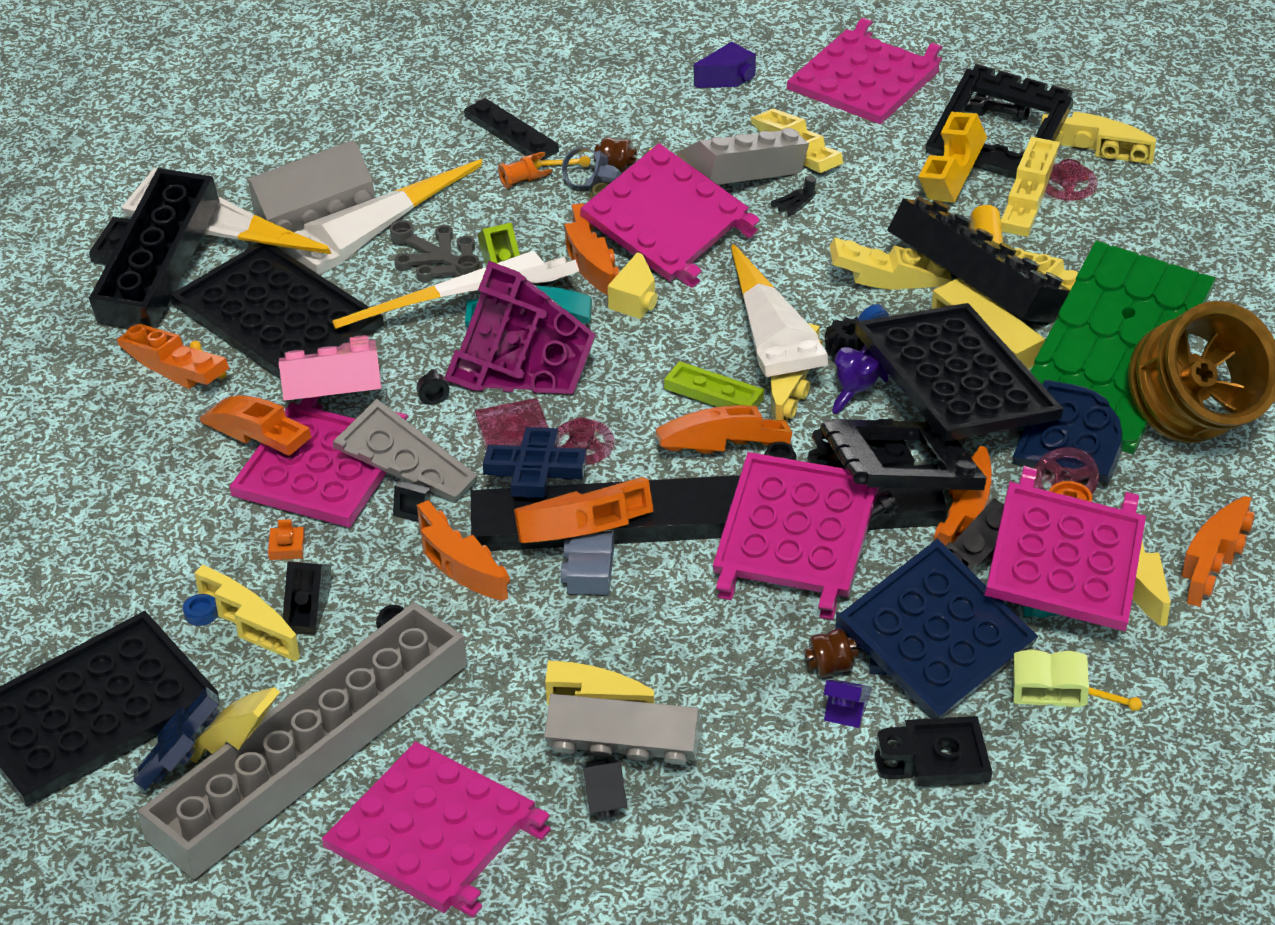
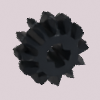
(842, 335)

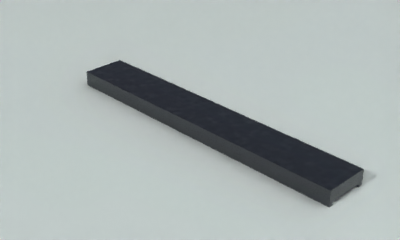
(681, 509)

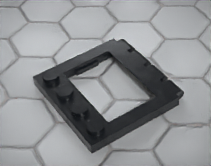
(1008, 88)
(847, 441)

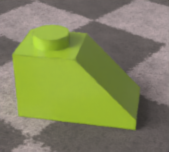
(498, 243)

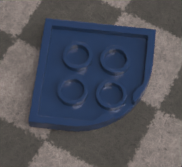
(1085, 425)

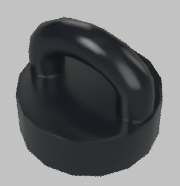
(432, 388)

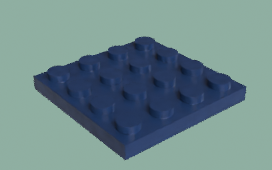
(936, 629)

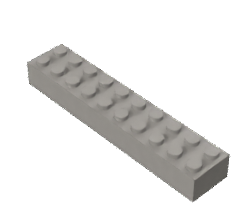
(302, 740)

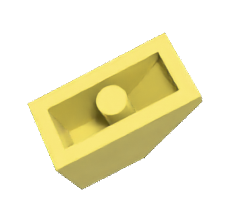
(633, 289)

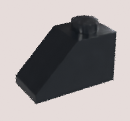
(306, 595)
(602, 786)

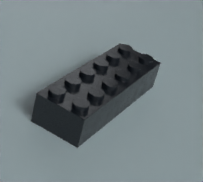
(154, 249)
(979, 259)

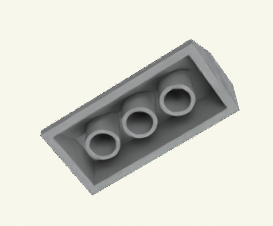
(748, 156)
(312, 187)
(623, 728)

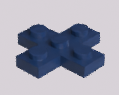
(534, 462)
(177, 739)

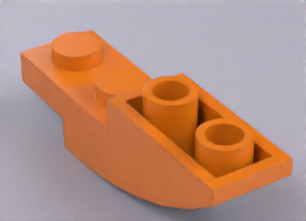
(591, 253)
(168, 357)
(259, 420)
(709, 429)
(966, 503)
(584, 513)
(1215, 545)
(460, 557)

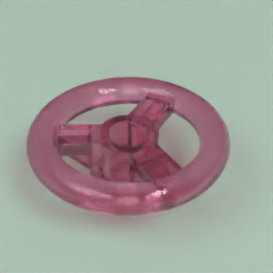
(1068, 174)
(583, 436)
(1048, 461)

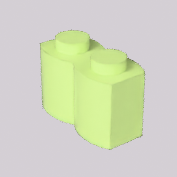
(1050, 678)

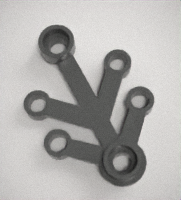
(403, 234)

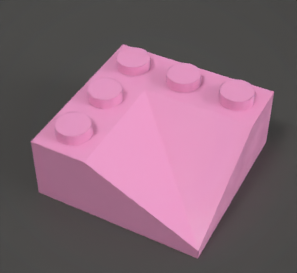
(331, 371)

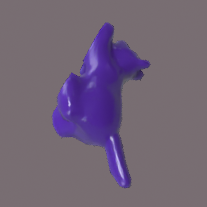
(856, 373)

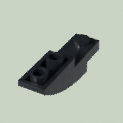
(978, 540)

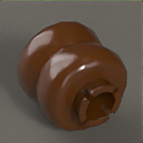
(618, 151)
(831, 653)

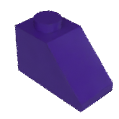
(725, 67)

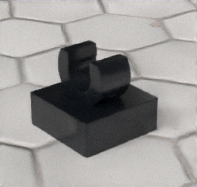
(407, 498)

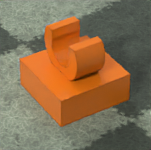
(286, 541)

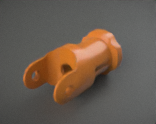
(521, 170)

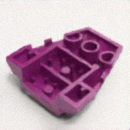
(520, 339)

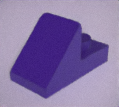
(846, 702)

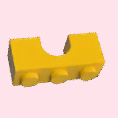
(946, 174)

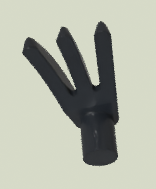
(797, 199)

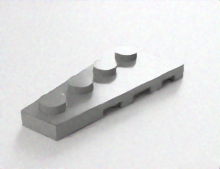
(402, 450)

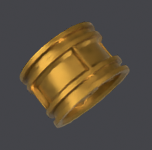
(1173, 383)

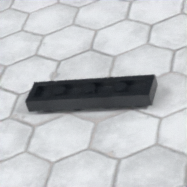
(510, 129)

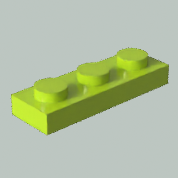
(711, 387)

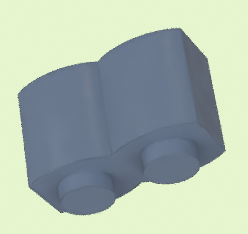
(588, 563)

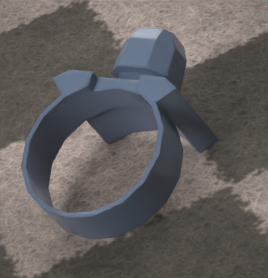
(602, 172)

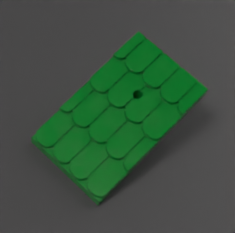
(1104, 318)

